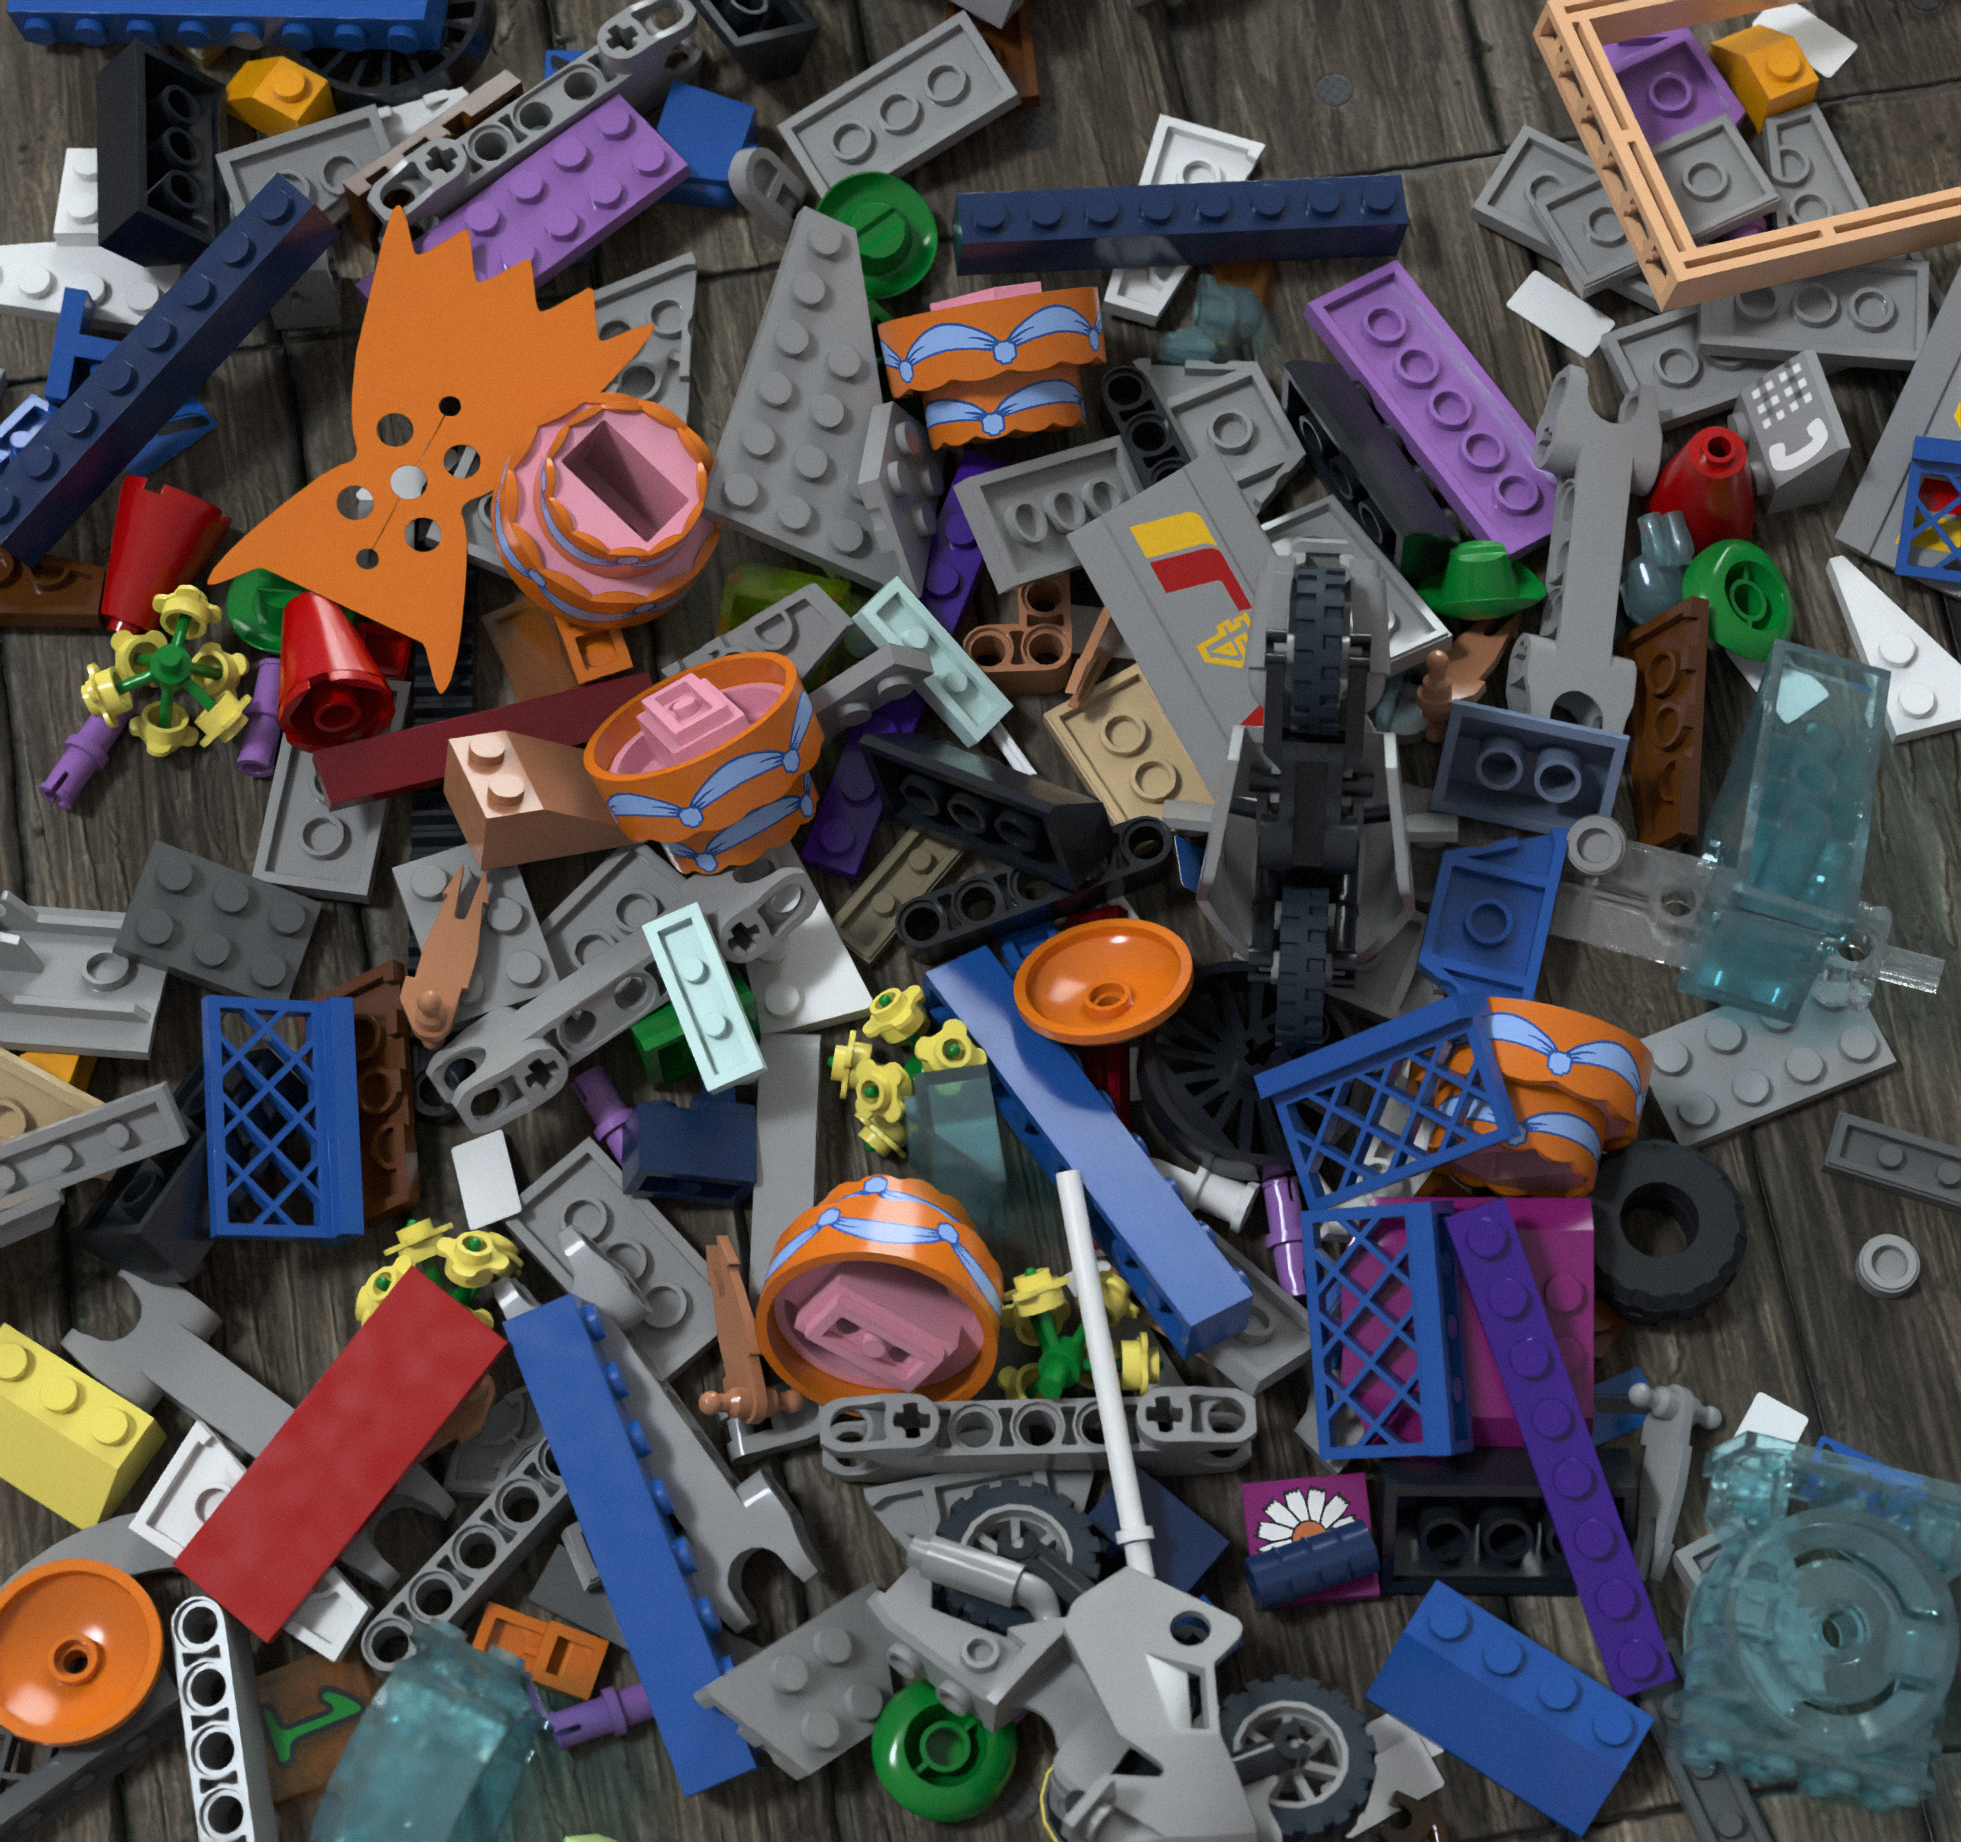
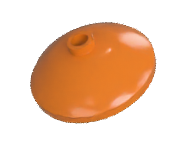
(1104, 982)
(68, 1614)

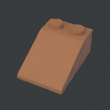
(525, 800)

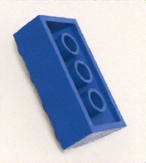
(1509, 1708)

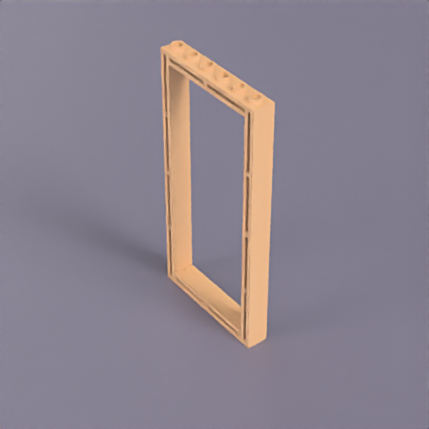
(1572, 41)

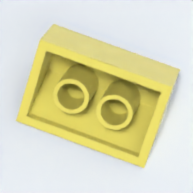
(68, 1434)

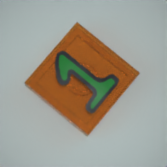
(308, 1720)

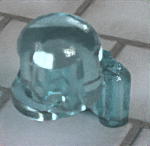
(1220, 317)
(1655, 578)

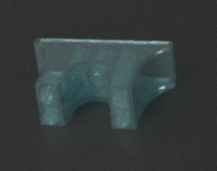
(1789, 834)

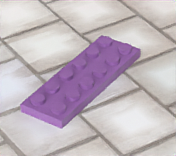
(563, 196)
(1440, 406)

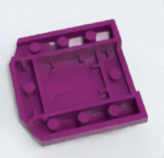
(1560, 1254)

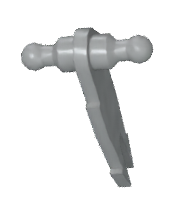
(1664, 1467)

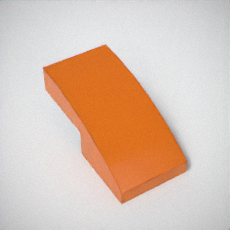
(593, 651)
(554, 1653)

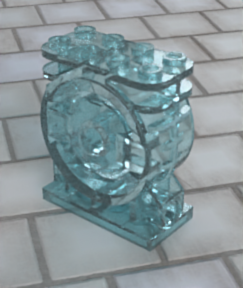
(1888, 1610)
(436, 1747)

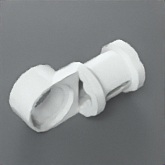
(1213, 1193)

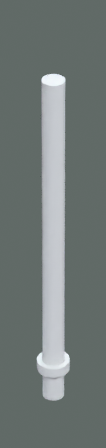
(1134, 1532)

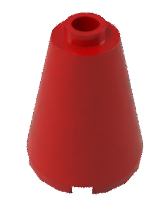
(1710, 486)
(154, 549)
(327, 678)

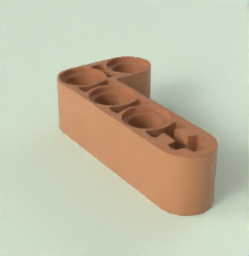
(1033, 635)

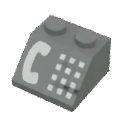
(1791, 434)

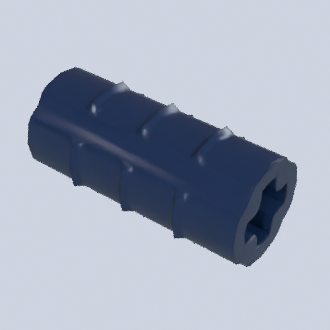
(1311, 1565)

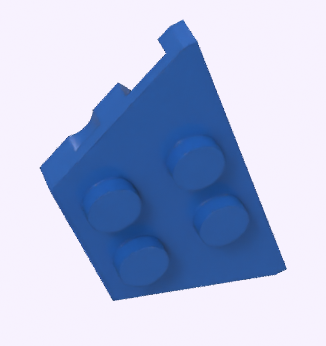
(1492, 916)

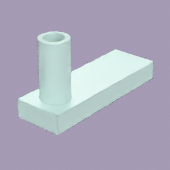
(957, 687)
(705, 999)

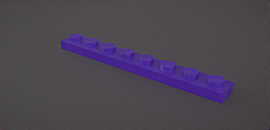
(852, 804)
(1559, 1447)

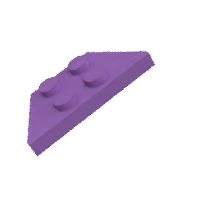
(1671, 84)

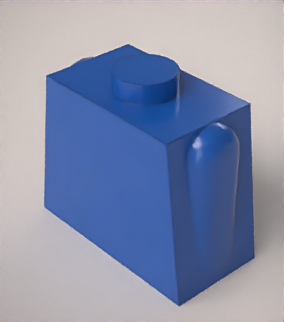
(706, 135)

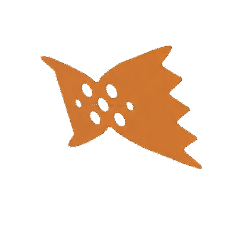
(424, 339)

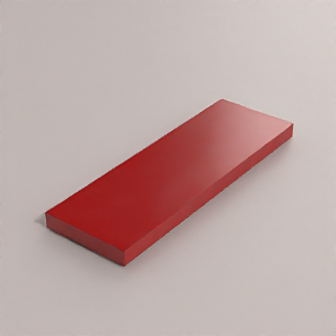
(341, 1454)

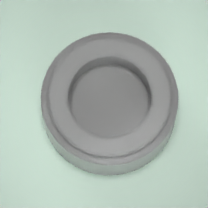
(1596, 844)
(1887, 1266)

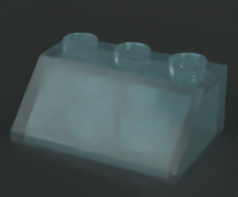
(958, 1141)

